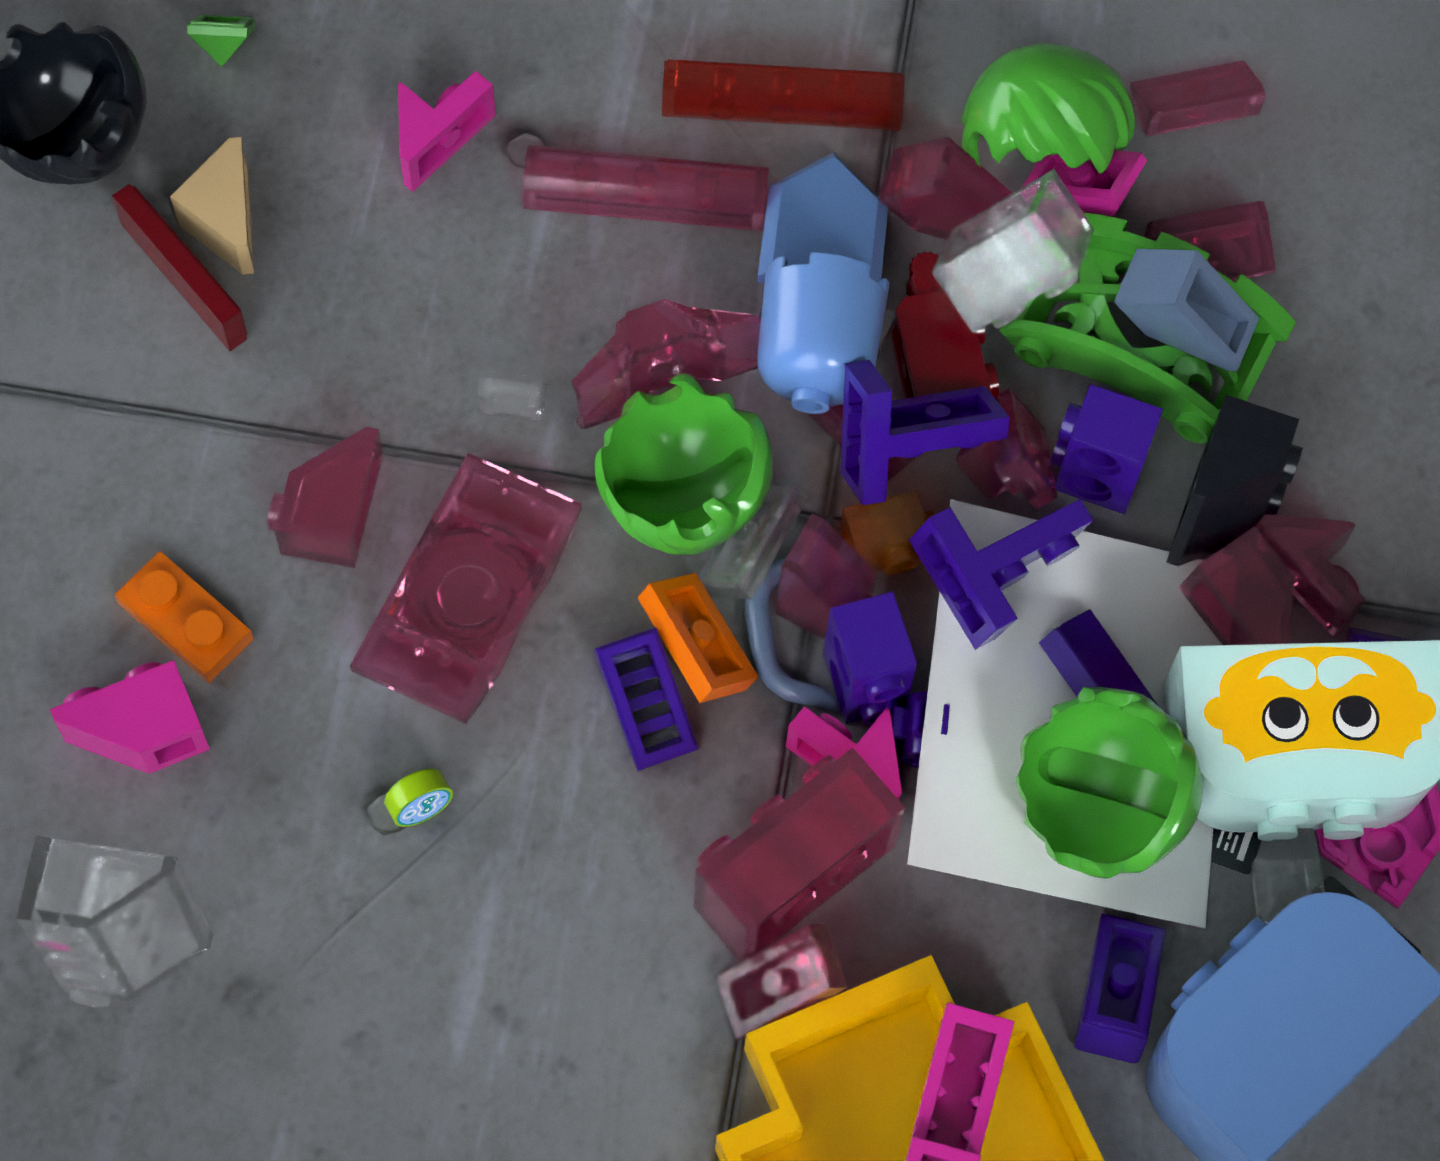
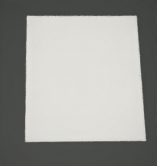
(966, 787)

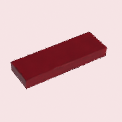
(180, 266)

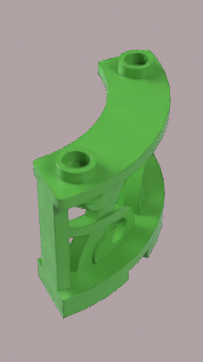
(1140, 370)

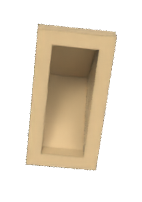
(217, 207)

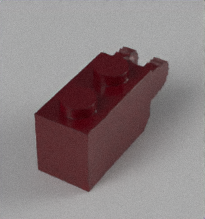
(933, 341)

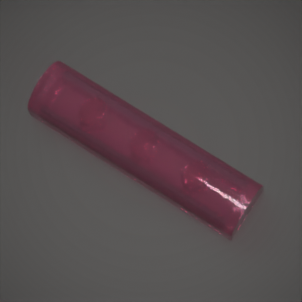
(645, 187)

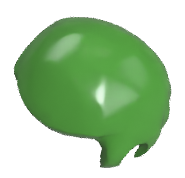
(1048, 104)
(684, 468)
(1109, 783)

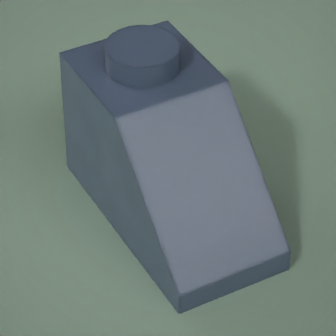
(1187, 306)

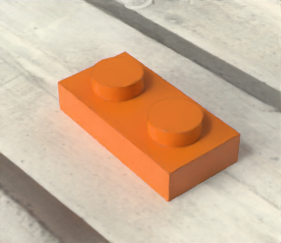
(184, 617)
(697, 637)

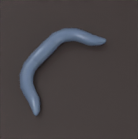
(764, 650)

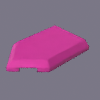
(1392, 856)

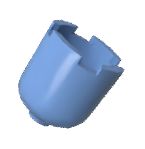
(815, 324)

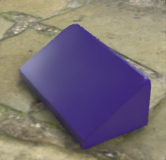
(1089, 656)

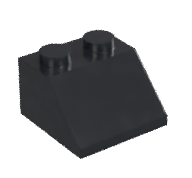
(1236, 479)

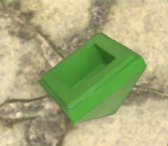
(220, 34)

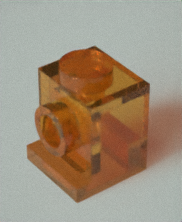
(883, 532)

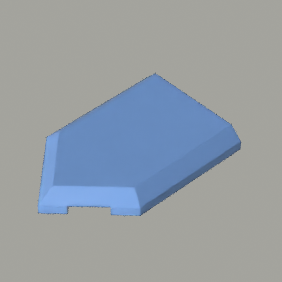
(825, 212)

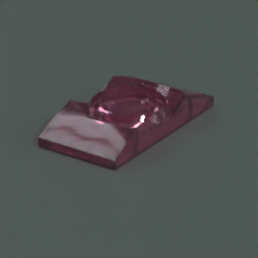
(467, 589)

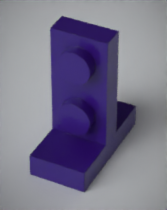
(907, 427)
(975, 579)

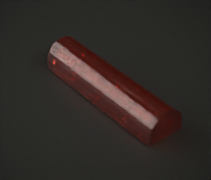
(783, 95)

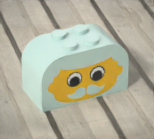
(1309, 733)

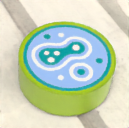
(418, 797)

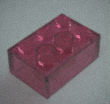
(796, 854)

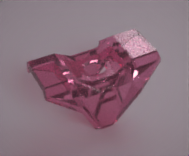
(657, 345)

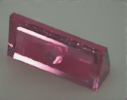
(1197, 97)
(1232, 235)

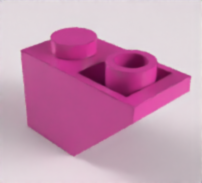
(136, 721)

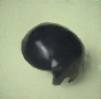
(69, 103)

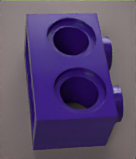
(1104, 447)
(869, 657)

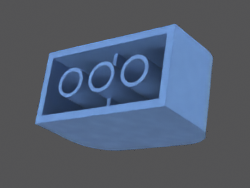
(1284, 1025)

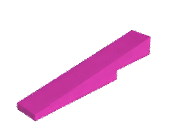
(960, 1086)

